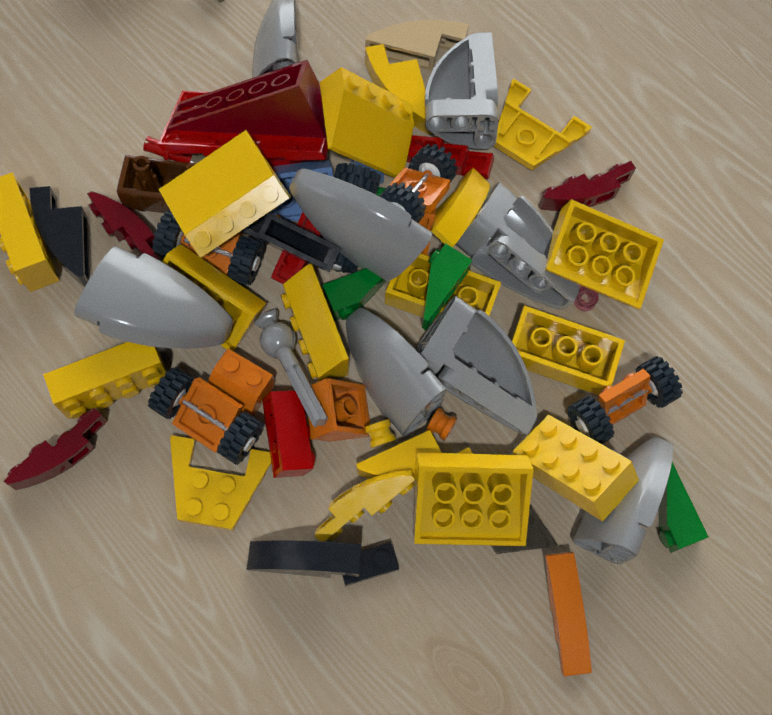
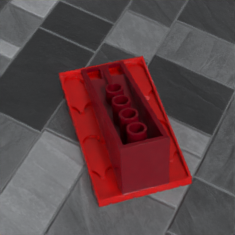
(276, 109)

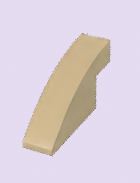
(418, 40)

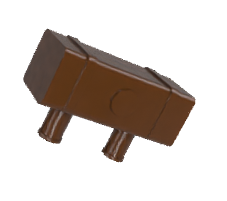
(143, 178)

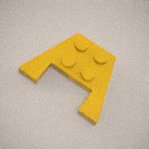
(528, 138)
(213, 496)

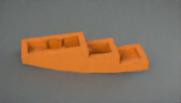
(568, 613)

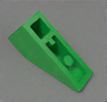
(445, 275)
(351, 292)
(678, 517)

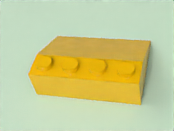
(366, 122)
(224, 194)
(603, 253)
(472, 499)

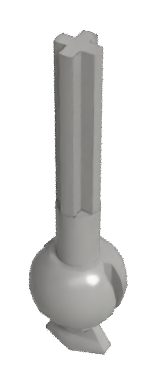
(279, 342)

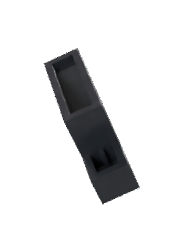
(63, 231)
(294, 241)
(304, 558)

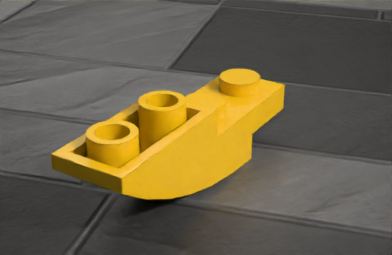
(372, 494)

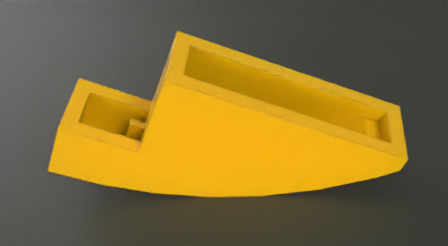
(400, 79)
(460, 208)
(400, 456)

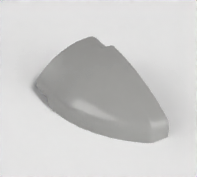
(276, 38)
(464, 94)
(361, 223)
(513, 245)
(151, 304)
(473, 363)
(393, 372)
(620, 534)

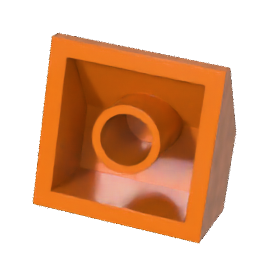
(242, 381)
(346, 410)

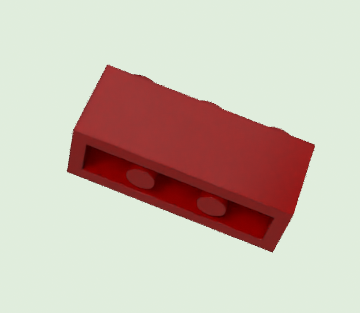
(287, 434)

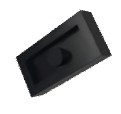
(374, 563)

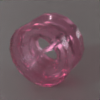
(581, 305)

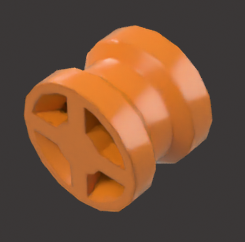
(441, 423)

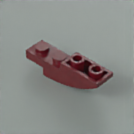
(587, 191)
(122, 223)
(49, 461)

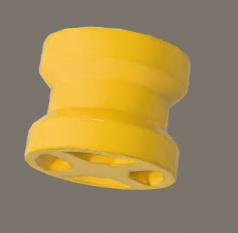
(380, 433)

